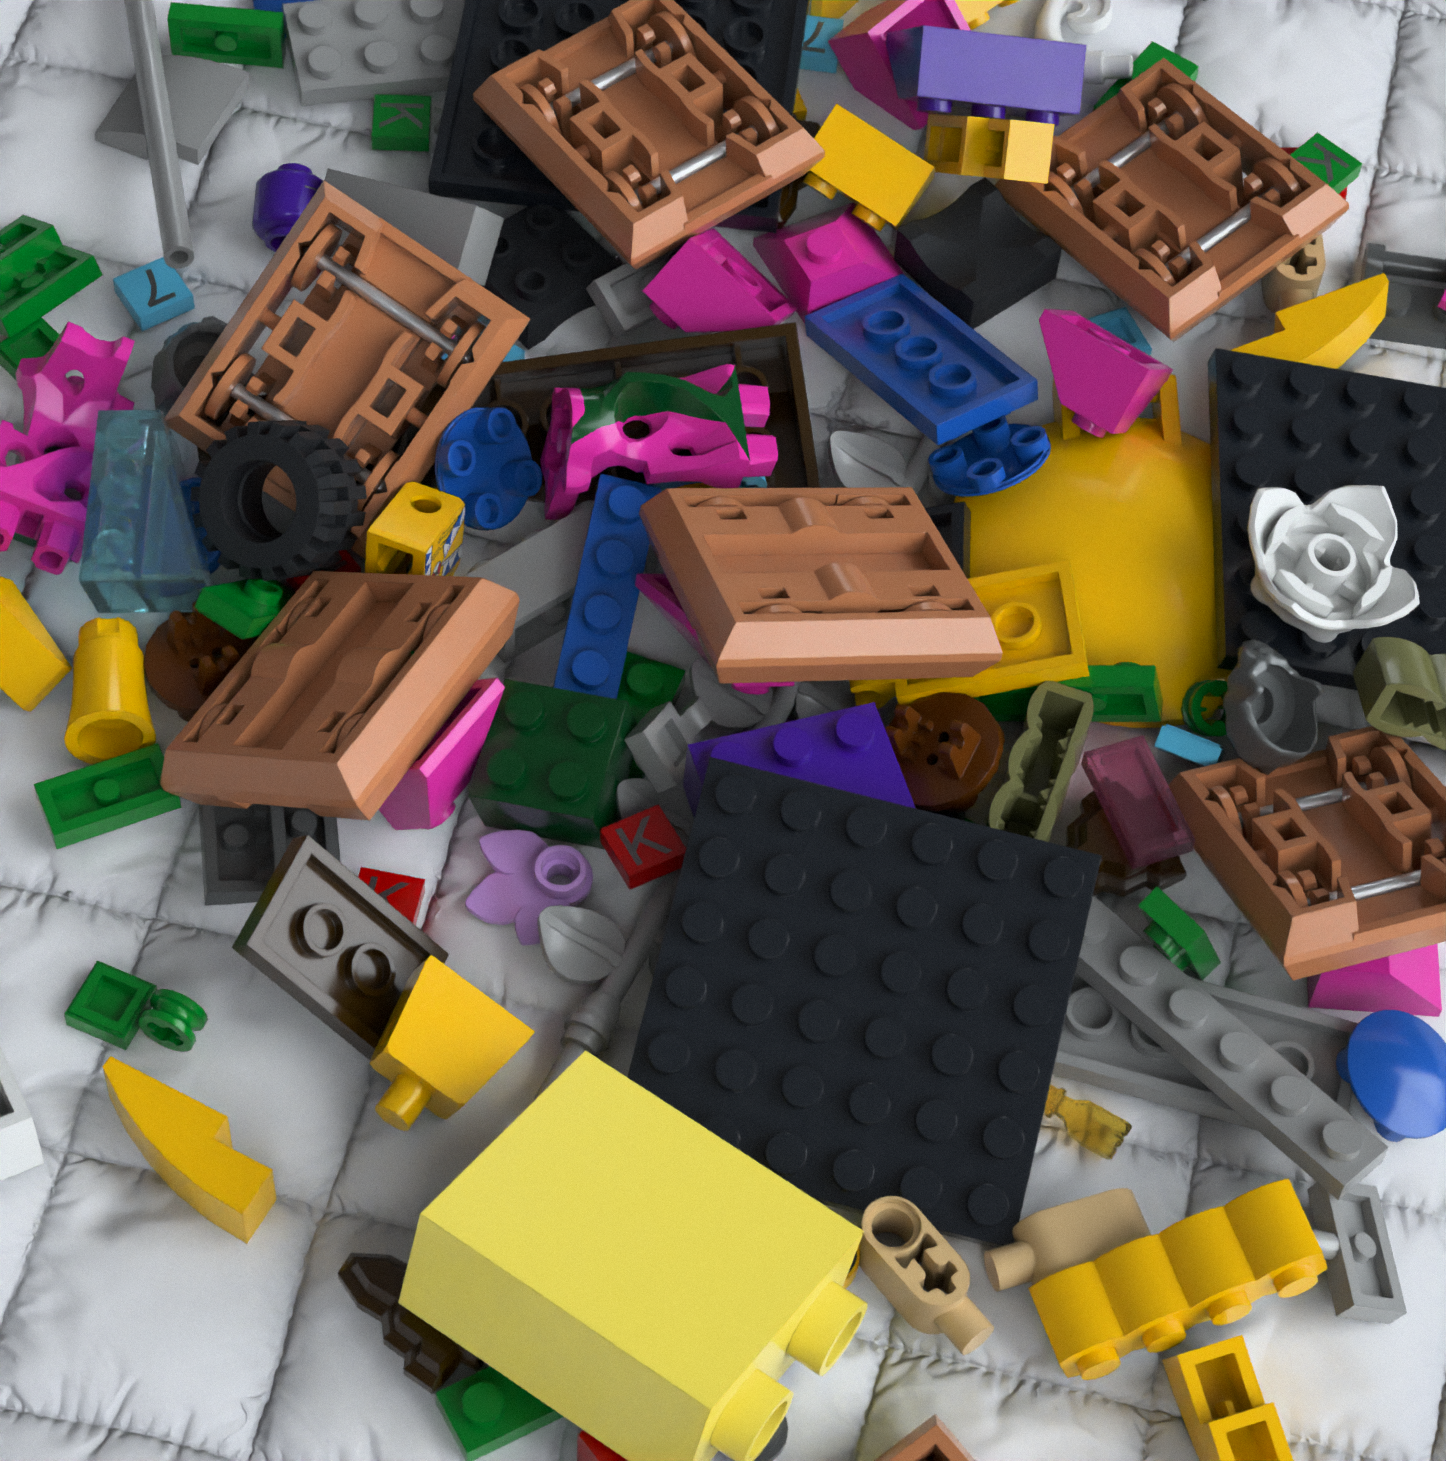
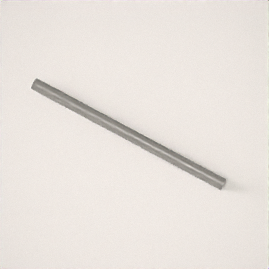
(159, 134)

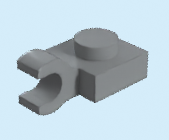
(662, 741)

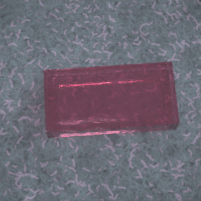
(1138, 802)

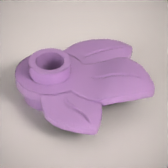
(521, 884)

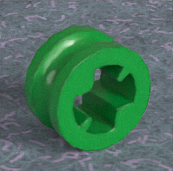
(1192, 711)
(172, 1020)

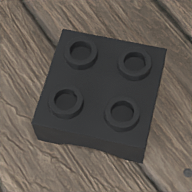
(976, 255)
(545, 267)

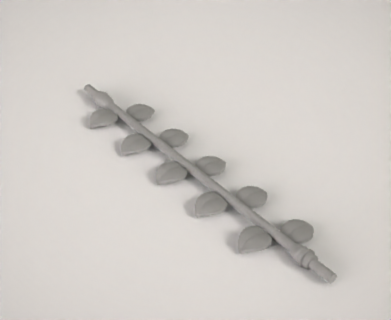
(588, 946)

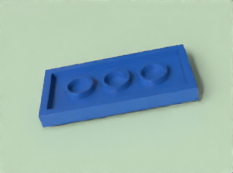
(921, 359)

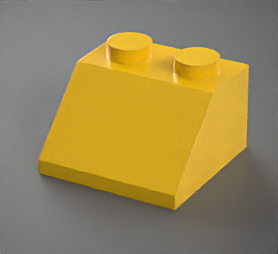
(868, 170)

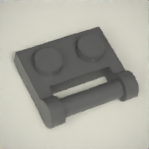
(1410, 309)

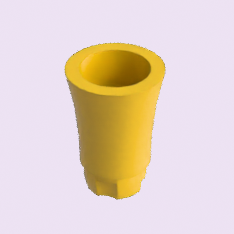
(108, 693)

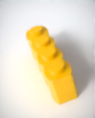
(1178, 1278)

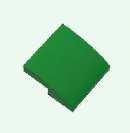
(37, 273)

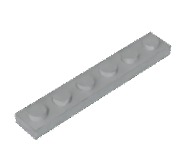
(1226, 1054)

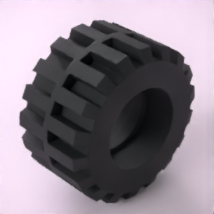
(233, 499)

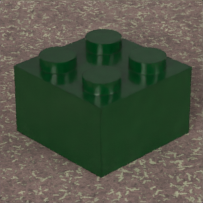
(553, 763)

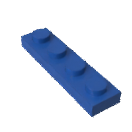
(605, 590)

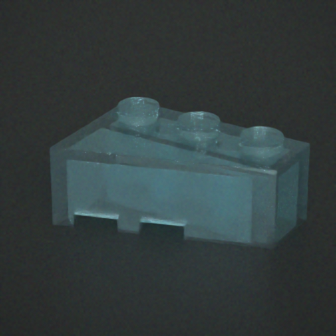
(139, 520)

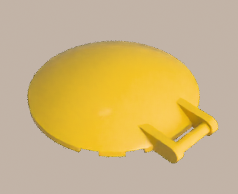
(1137, 539)

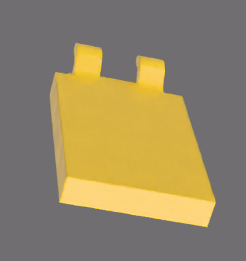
(1036, 628)

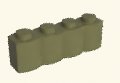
(1403, 689)
(1042, 761)

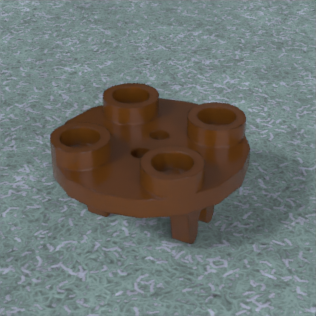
(185, 642)
(964, 761)

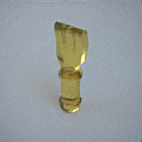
(1087, 1122)

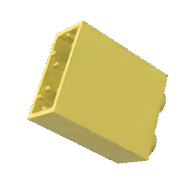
(636, 1272)

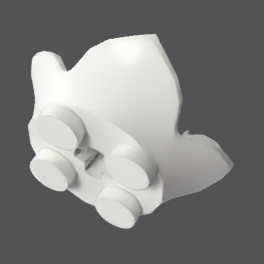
(1328, 560)

